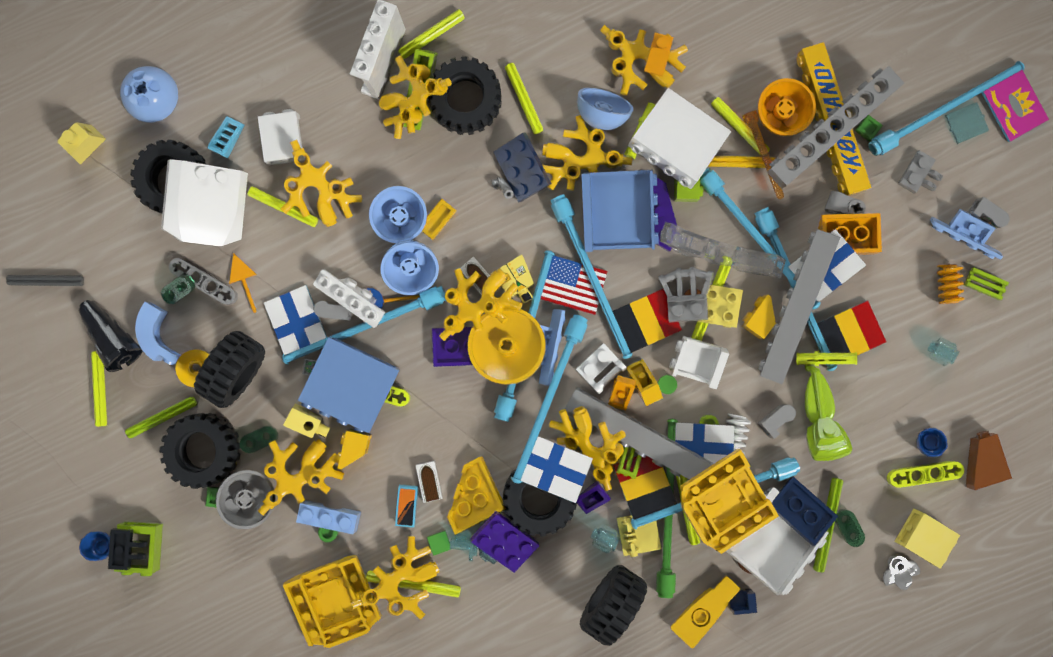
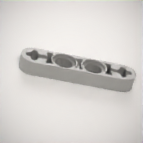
(204, 279)

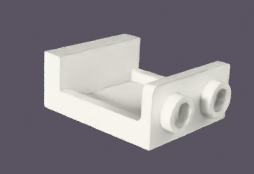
(276, 135)
(699, 361)

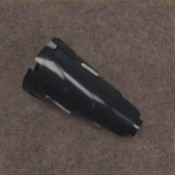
(110, 340)

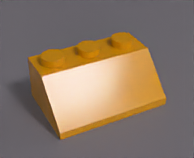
(858, 230)

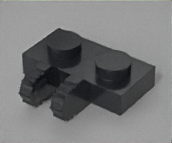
(121, 549)

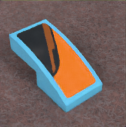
(406, 506)

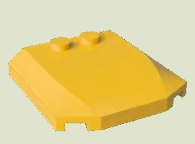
(726, 502)
(324, 599)

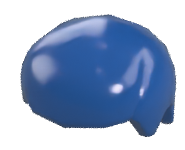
(931, 442)
(95, 546)

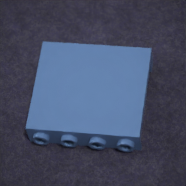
(619, 210)
(348, 385)

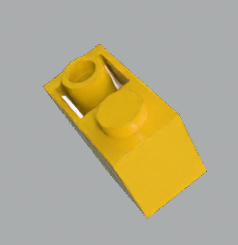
(761, 319)
(354, 446)

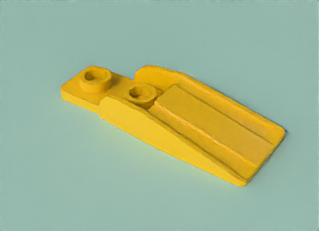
(704, 612)

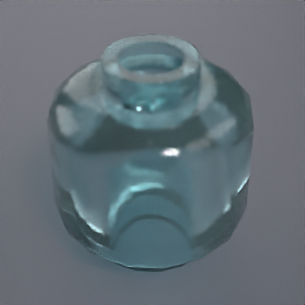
(943, 351)
(605, 538)

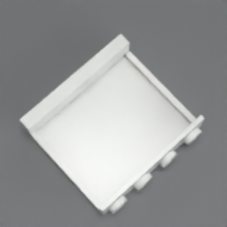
(378, 48)
(679, 138)
(775, 553)

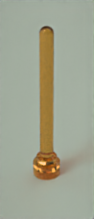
(751, 119)

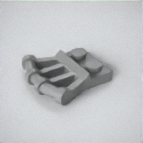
(687, 307)

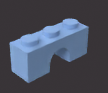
(333, 519)

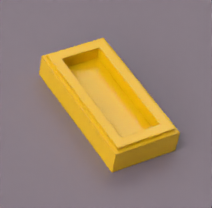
(438, 219)

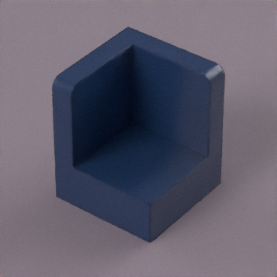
(743, 602)

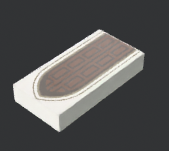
(472, 266)
(429, 481)

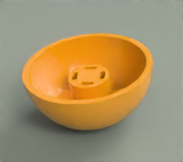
(792, 100)

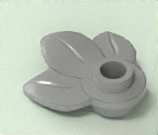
(901, 573)

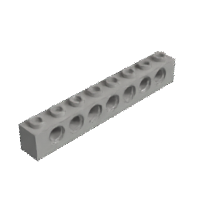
(888, 83)

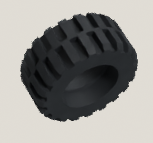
(481, 116)
(151, 163)
(229, 369)
(176, 457)
(530, 522)
(613, 605)

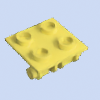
(723, 306)
(638, 541)

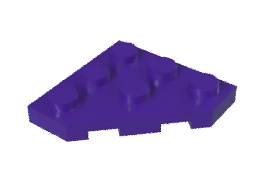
(664, 210)

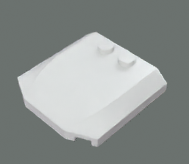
(203, 203)

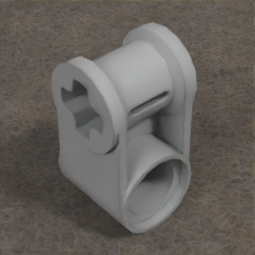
(841, 204)

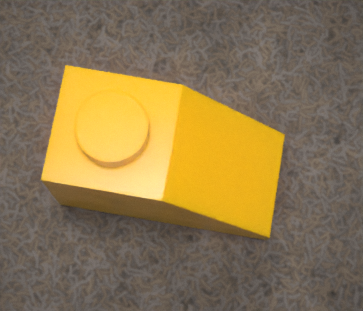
(646, 383)

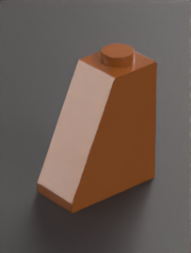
(986, 461)

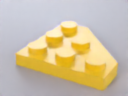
(474, 497)

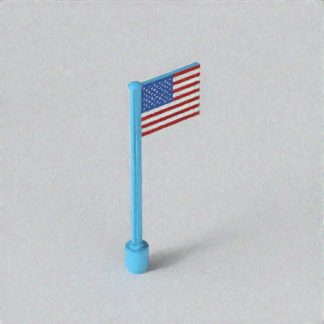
(562, 284)

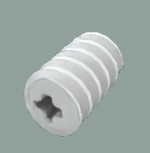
(739, 423)

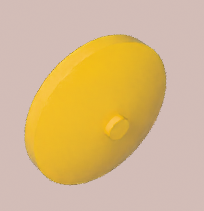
(507, 350)

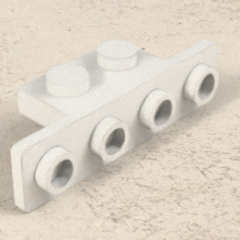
(350, 296)

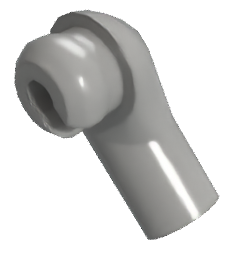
(506, 189)

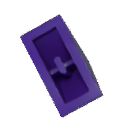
(592, 497)

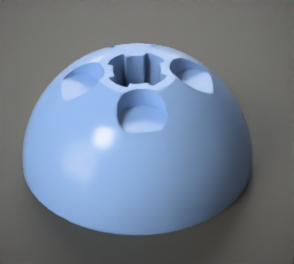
(155, 100)
(603, 108)
(397, 204)
(412, 275)

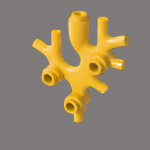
(637, 50)
(420, 92)
(591, 160)
(316, 177)
(472, 311)
(603, 456)
(293, 483)
(389, 582)

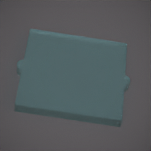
(967, 123)

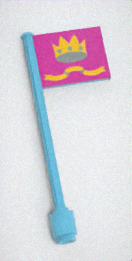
(1007, 96)

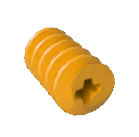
(951, 284)

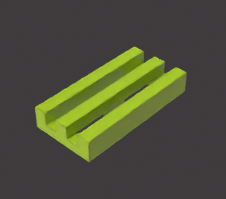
(1001, 289)
(626, 472)

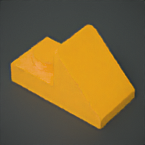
(658, 54)
(621, 392)

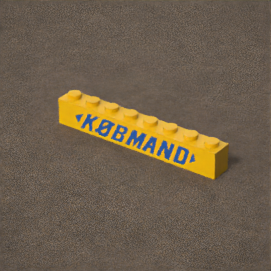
(845, 153)

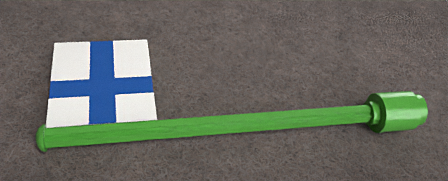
(713, 444)

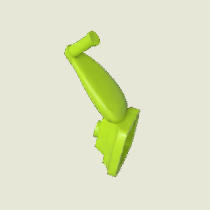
(824, 437)

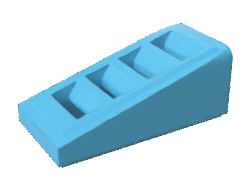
(216, 140)

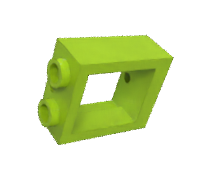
(155, 532)

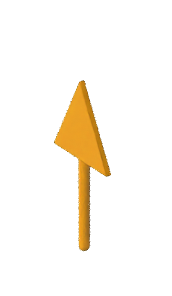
(239, 272)

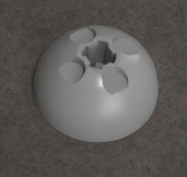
(254, 489)

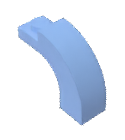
(148, 334)

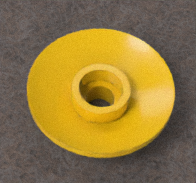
(185, 363)

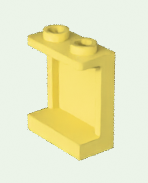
(927, 538)

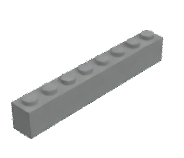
(799, 306)
(640, 437)

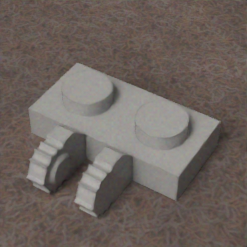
(917, 171)

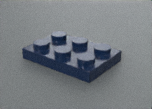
(522, 167)
(803, 511)

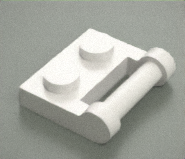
(597, 363)

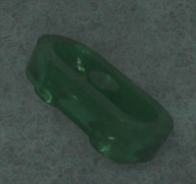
(177, 289)
(258, 439)
(850, 526)

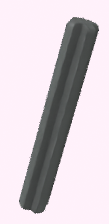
(45, 280)

